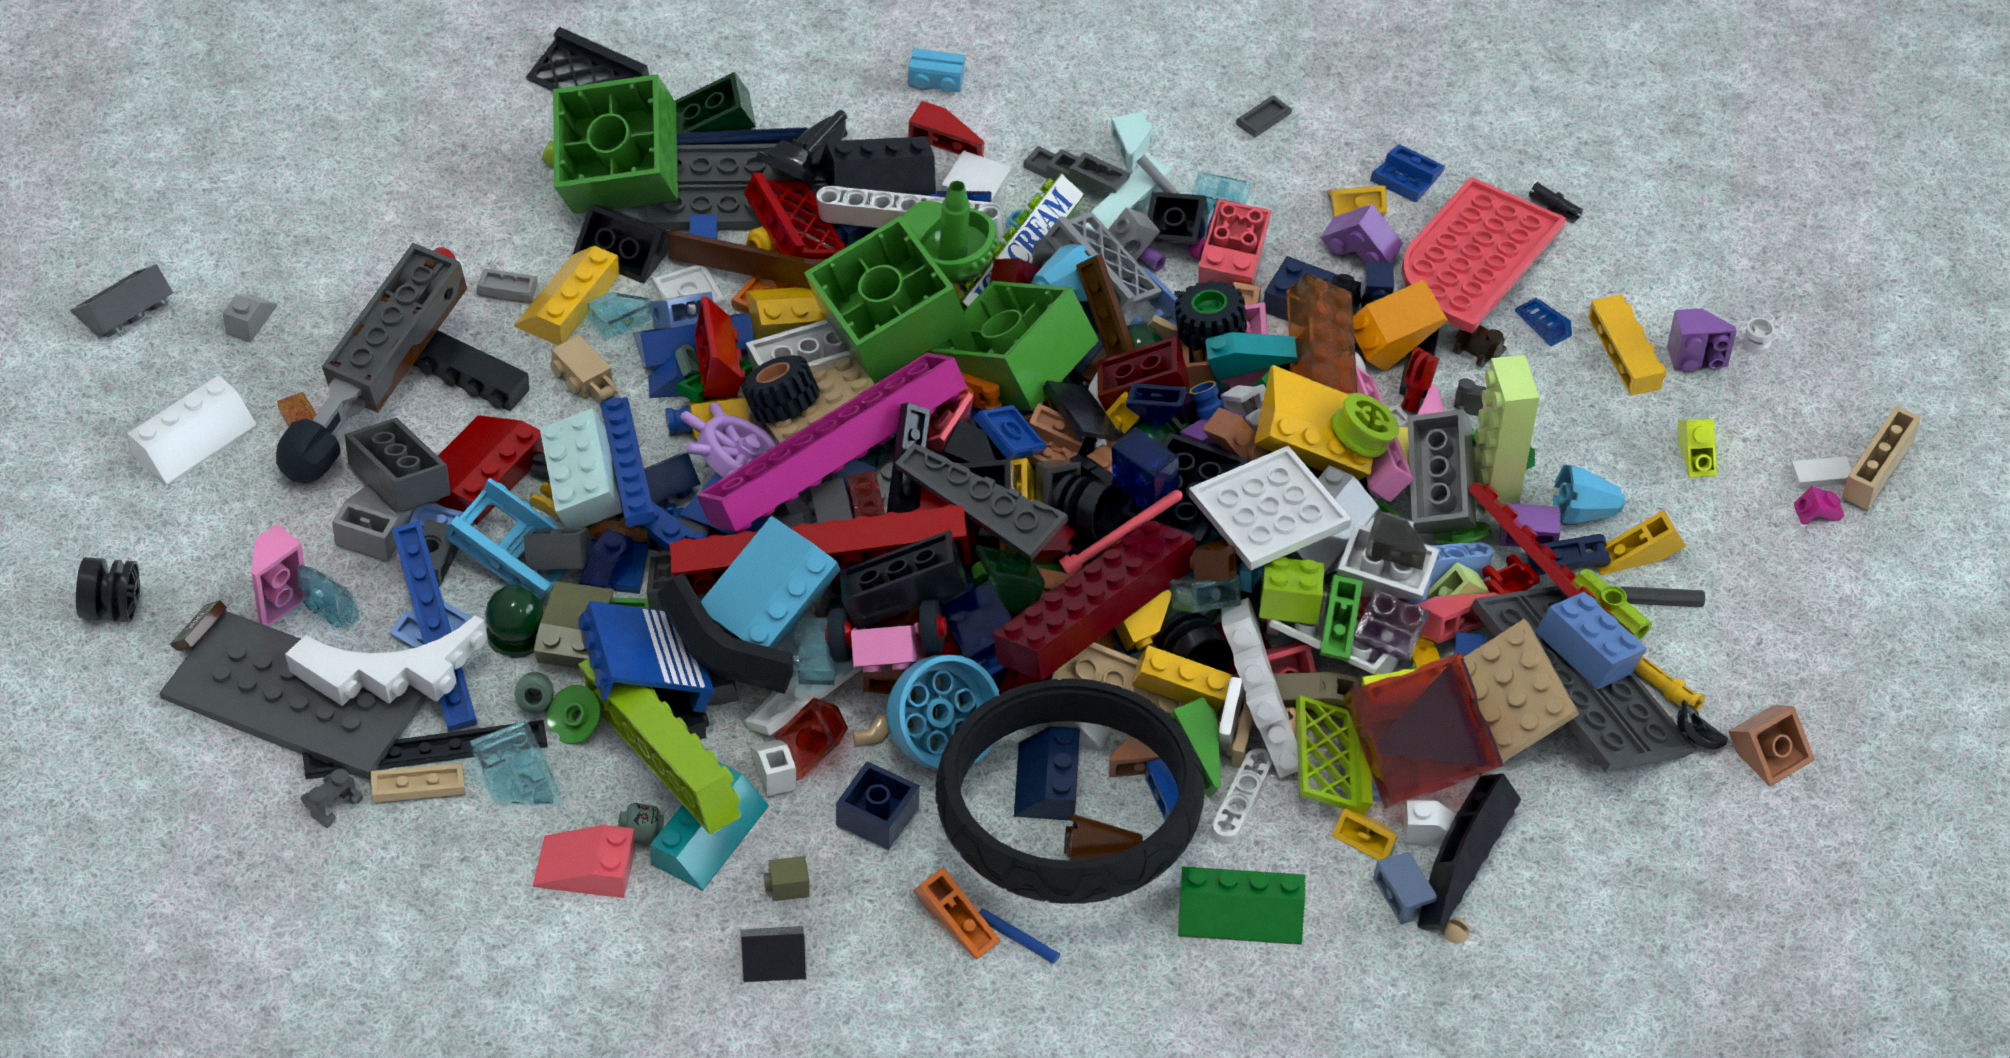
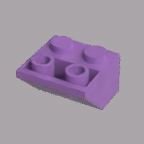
(1700, 340)

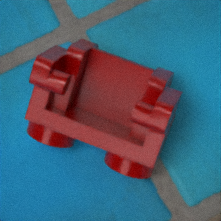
(1511, 579)

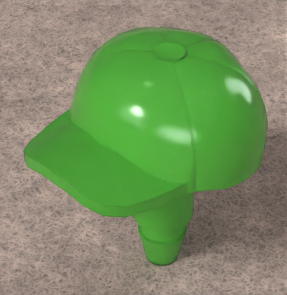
(954, 233)

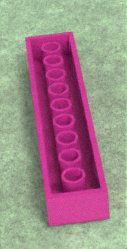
(829, 443)

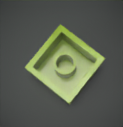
(1292, 590)

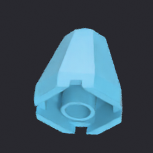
(1062, 270)
(1586, 496)

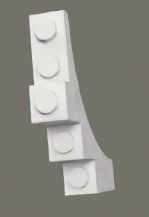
(387, 675)
(1260, 686)

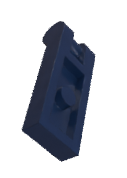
(1574, 555)

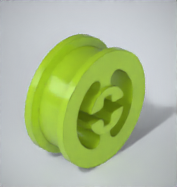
(1365, 425)

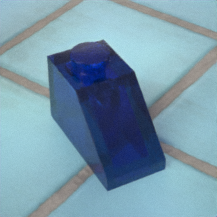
(608, 560)

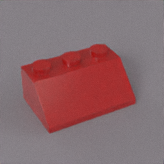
(717, 351)

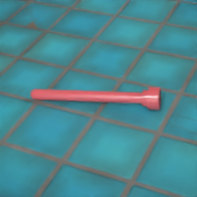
(1075, 563)

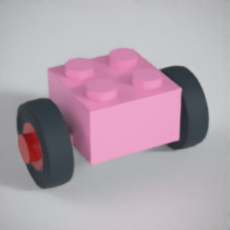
(889, 645)

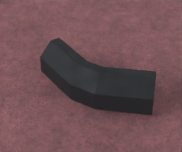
(717, 650)

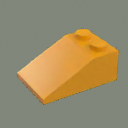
(1397, 324)

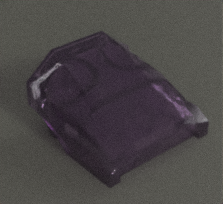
(1391, 625)

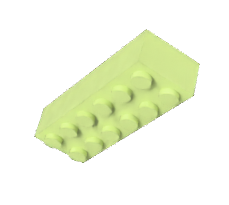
(1505, 427)

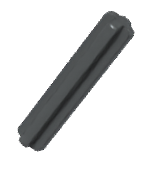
(1665, 596)

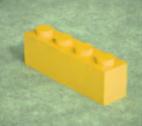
(1626, 344)

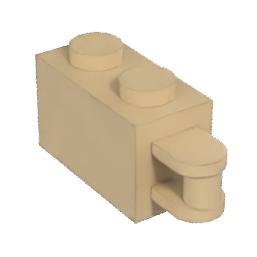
(583, 369)

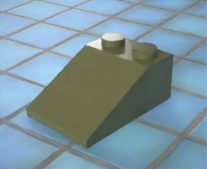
(559, 636)

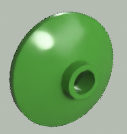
(1463, 536)
(564, 712)

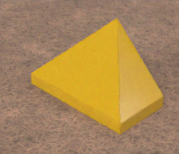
(1365, 834)

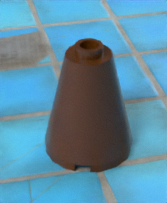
(1096, 839)

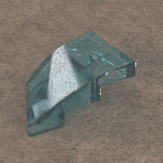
(515, 767)

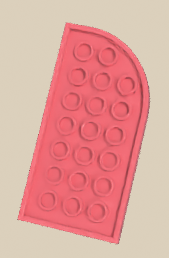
(1478, 250)

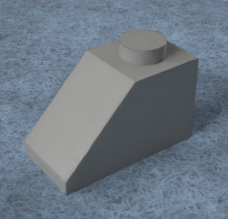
(246, 316)

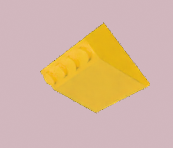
(1300, 416)

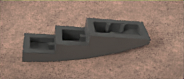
(1083, 171)

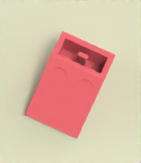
(1234, 243)

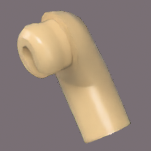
(875, 734)

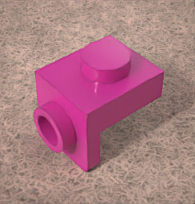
(1818, 503)

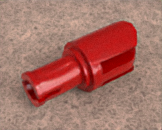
(1418, 377)

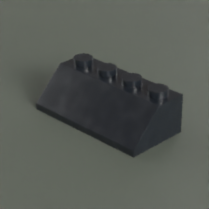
(881, 165)
(902, 580)

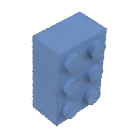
(1590, 640)

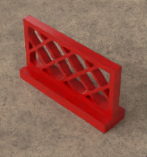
(781, 225)

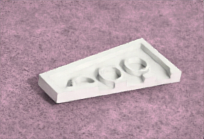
(781, 708)

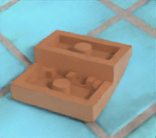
(1055, 433)

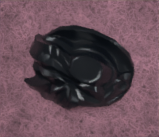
(1698, 729)

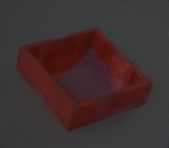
(1423, 731)

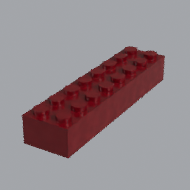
(1094, 600)

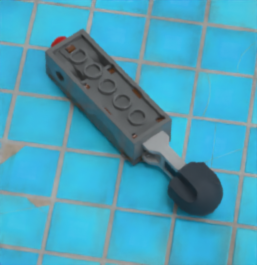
(375, 355)

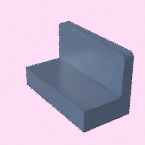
(1403, 885)

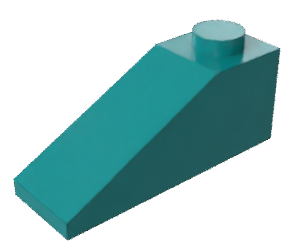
(1248, 352)

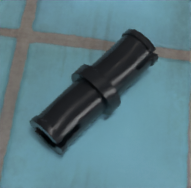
(1555, 202)

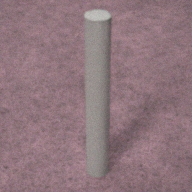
(1156, 175)

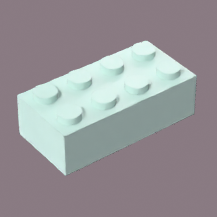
(580, 470)

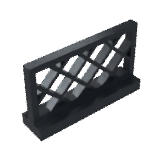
(583, 51)

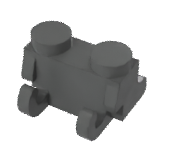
(1469, 396)
(334, 785)

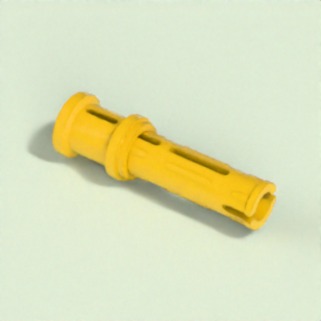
(1673, 689)

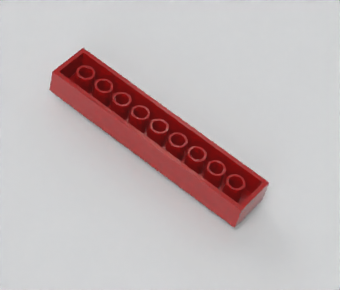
(844, 541)

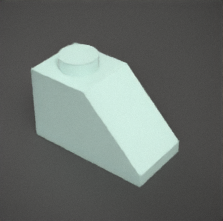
(1131, 136)

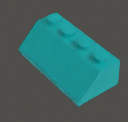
(694, 855)

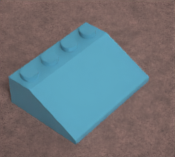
(770, 585)

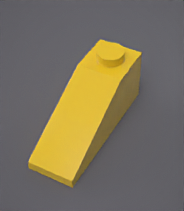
(1643, 544)

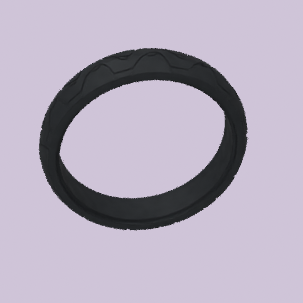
(1075, 879)

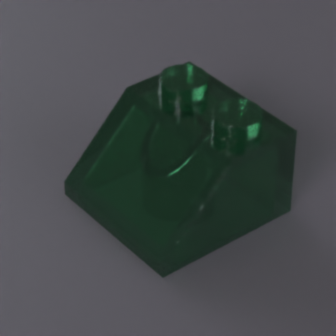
(1012, 576)

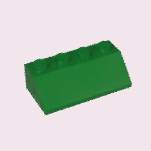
(1241, 905)

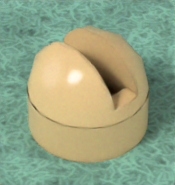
(1455, 932)

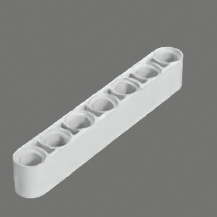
(878, 208)

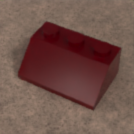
(1151, 364)

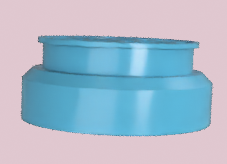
(957, 677)

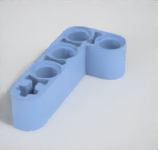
(1472, 555)

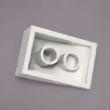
(1382, 574)

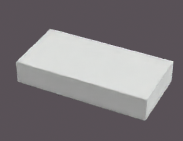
(1821, 471)

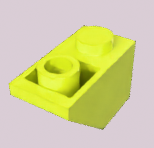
(1697, 446)

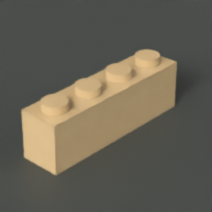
(1881, 458)

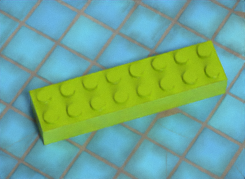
(669, 751)

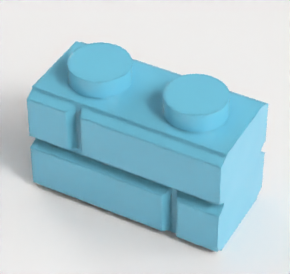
(936, 70)

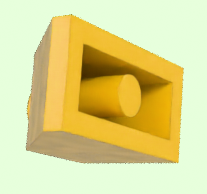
(1144, 624)

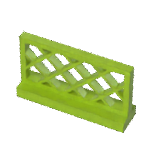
(1358, 777)

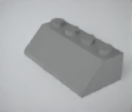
(1356, 504)

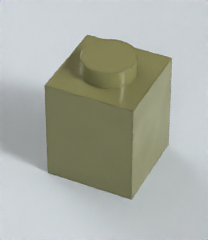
(787, 878)

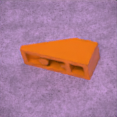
(956, 913)

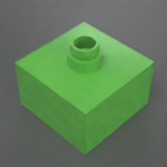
(615, 144)
(887, 299)
(1021, 339)

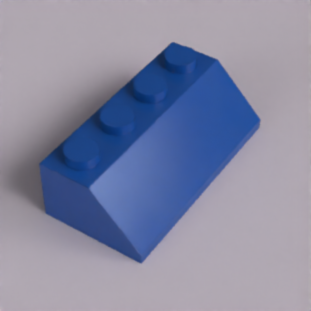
(659, 345)

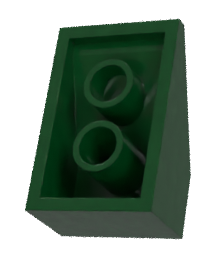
(716, 107)

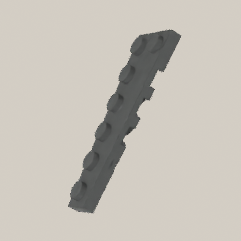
(1000, 511)

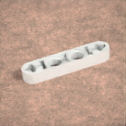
(1239, 795)

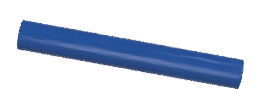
(1020, 936)

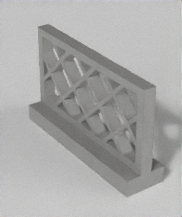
(1075, 232)

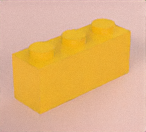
(1180, 678)

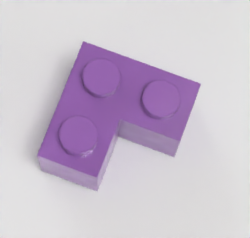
(1363, 232)

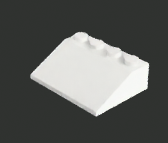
(1361, 655)

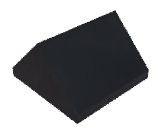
(773, 954)

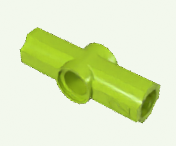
(1615, 601)

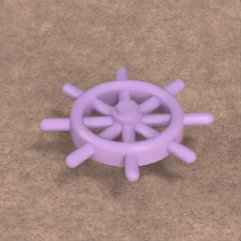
(727, 440)

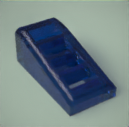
(1552, 334)

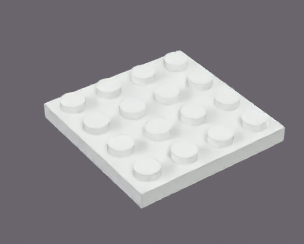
(1269, 507)

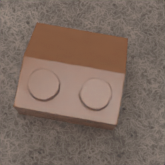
(1773, 743)

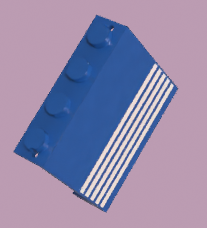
(641, 650)

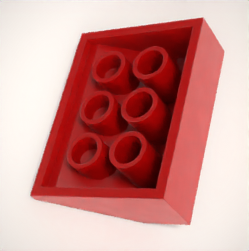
(487, 450)

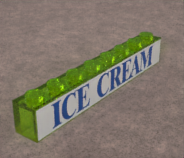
(1057, 200)

